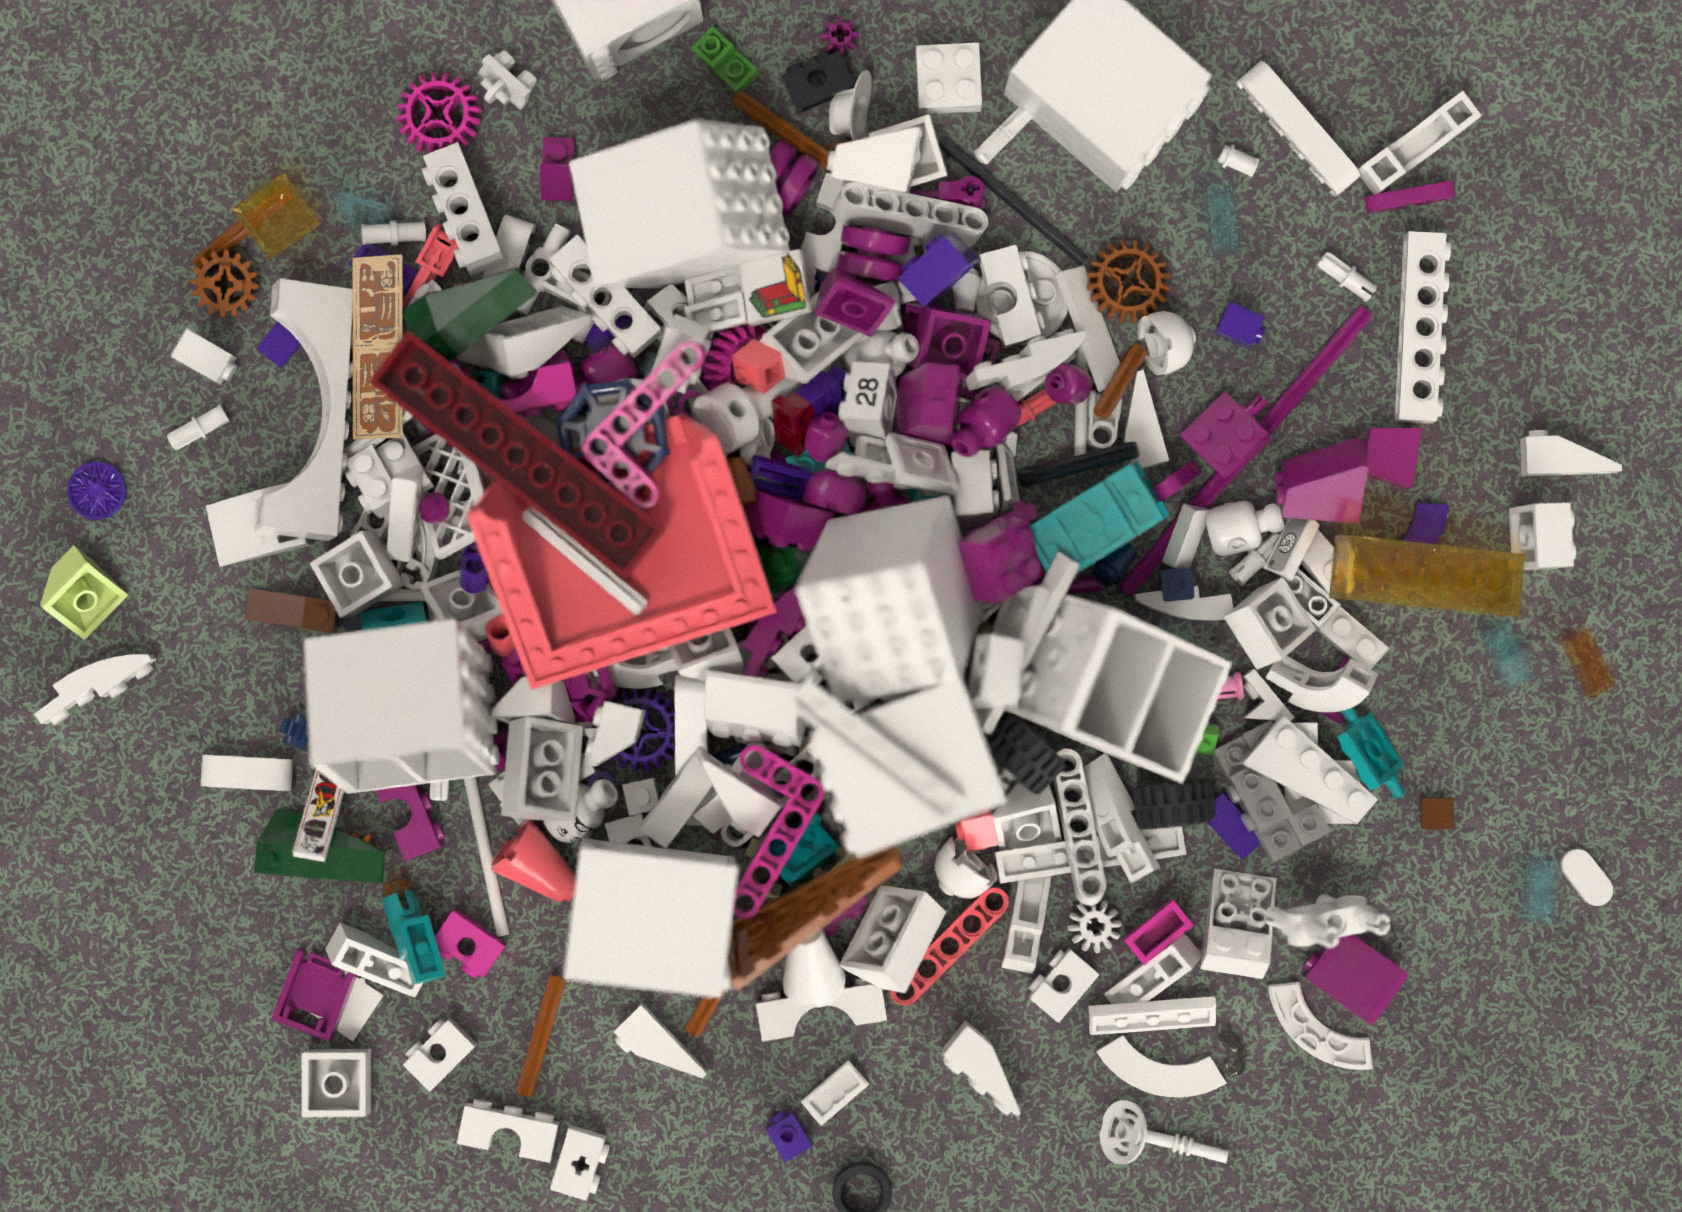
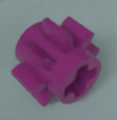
(833, 41)

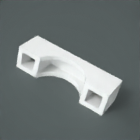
(1419, 143)
(780, 1016)

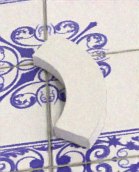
(1313, 1035)
(1160, 1078)

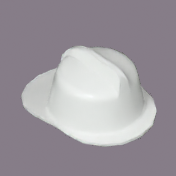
(850, 109)

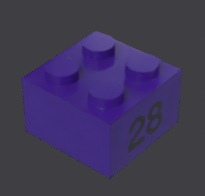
(938, 269)

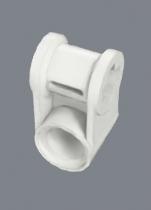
(1094, 423)

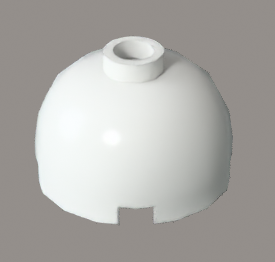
(1168, 341)
(962, 871)

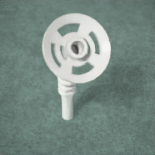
(1138, 1132)

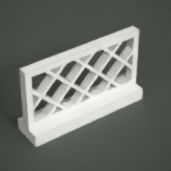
(477, 483)

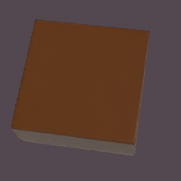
(1436, 813)

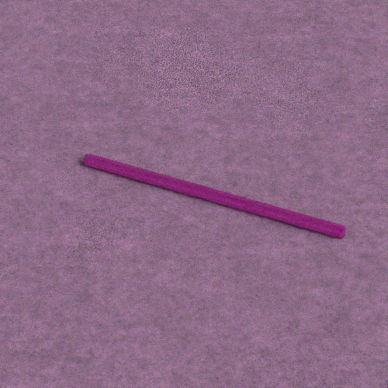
(1270, 423)

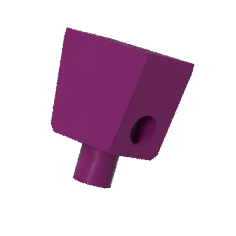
(1392, 454)

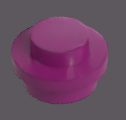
(434, 508)

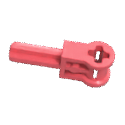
(435, 260)

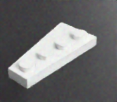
(1305, 768)

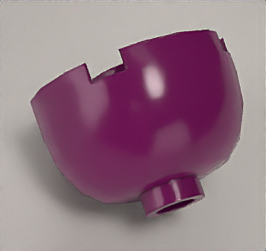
(836, 492)

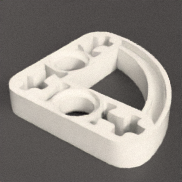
(427, 564)

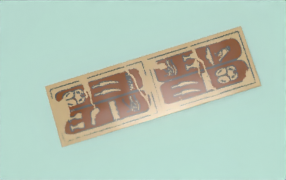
(375, 335)

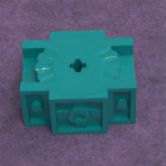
(1100, 518)

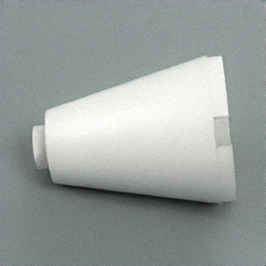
(813, 973)

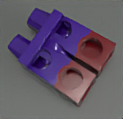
(815, 397)

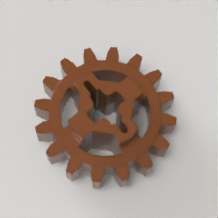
(238, 284)

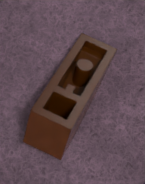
(292, 610)

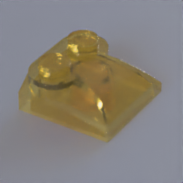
(276, 216)

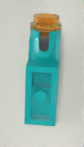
(412, 932)

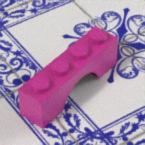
(551, 389)

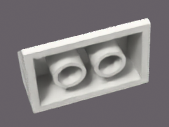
(809, 343)
(752, 709)
(542, 769)
(893, 937)

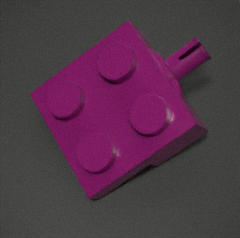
(1227, 434)

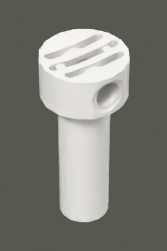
(737, 412)

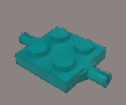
(1371, 752)

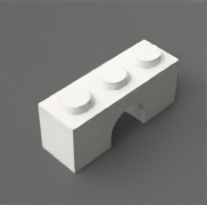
(824, 248)
(1006, 269)
(536, 1133)

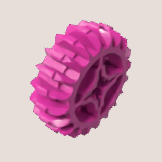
(449, 104)
(720, 357)

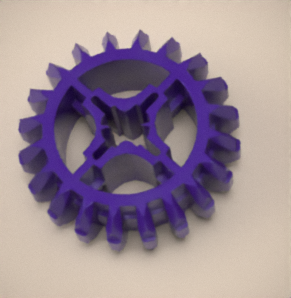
(667, 733)

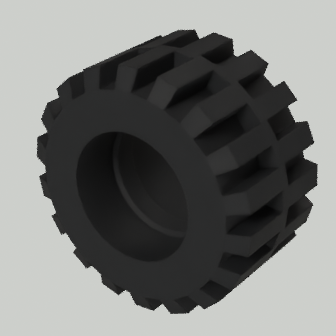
(1023, 753)
(1174, 803)

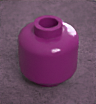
(1068, 384)
(825, 437)

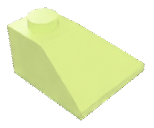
(80, 593)

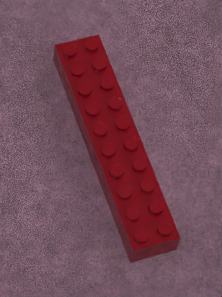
(517, 455)

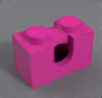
(1166, 920)
(487, 945)

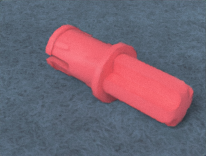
(1034, 406)

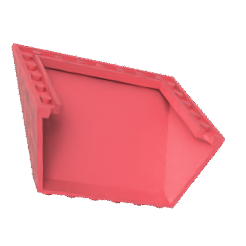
(694, 577)

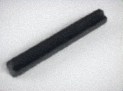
(1078, 464)

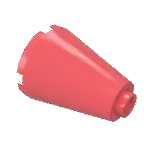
(535, 864)

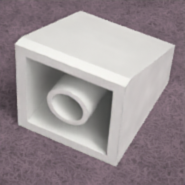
(878, 160)

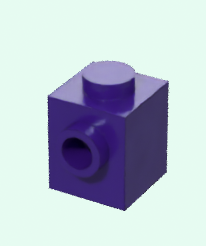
(1240, 326)
(788, 1135)

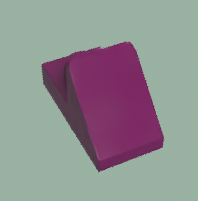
(555, 169)

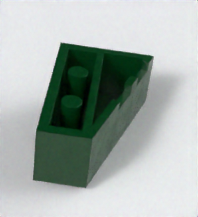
(782, 566)

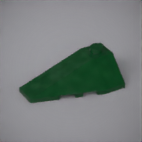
(463, 314)
(346, 859)

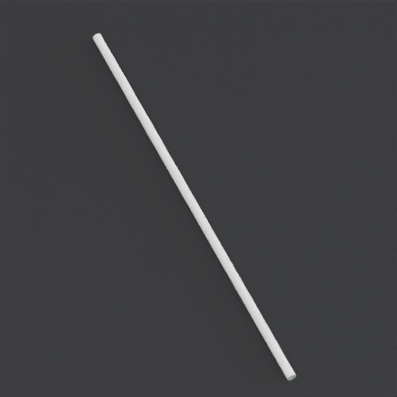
(479, 824)

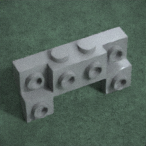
(1263, 802)

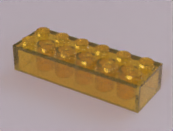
(1426, 575)

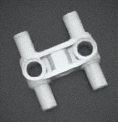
(554, 242)
(1327, 920)

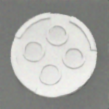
(1047, 289)

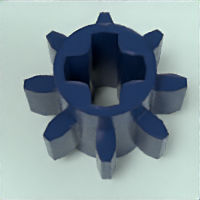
(296, 731)

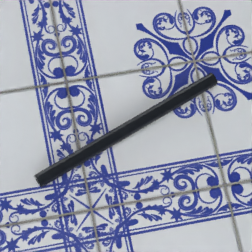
(1013, 201)

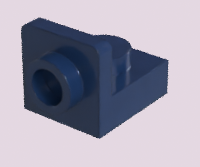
(1176, 584)

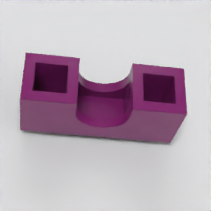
(421, 833)

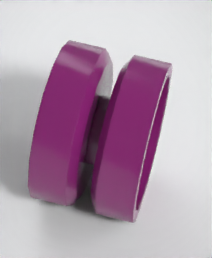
(794, 181)
(872, 253)

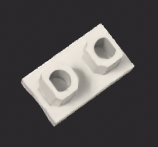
(502, 83)

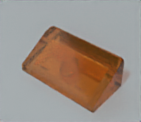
(1587, 663)

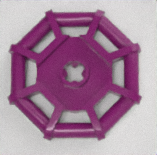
(576, 687)

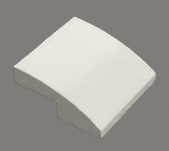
(716, 299)

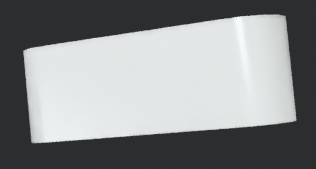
(246, 772)

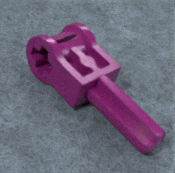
(958, 192)

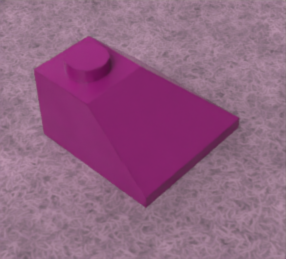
(852, 302)

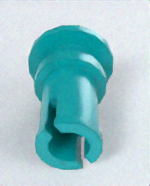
(491, 381)

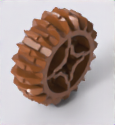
(1141, 287)

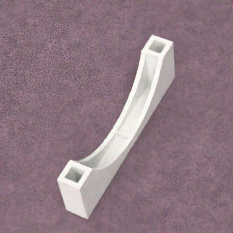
(322, 324)

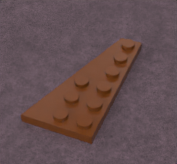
(792, 918)

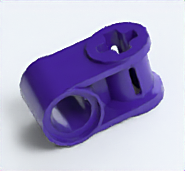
(473, 571)

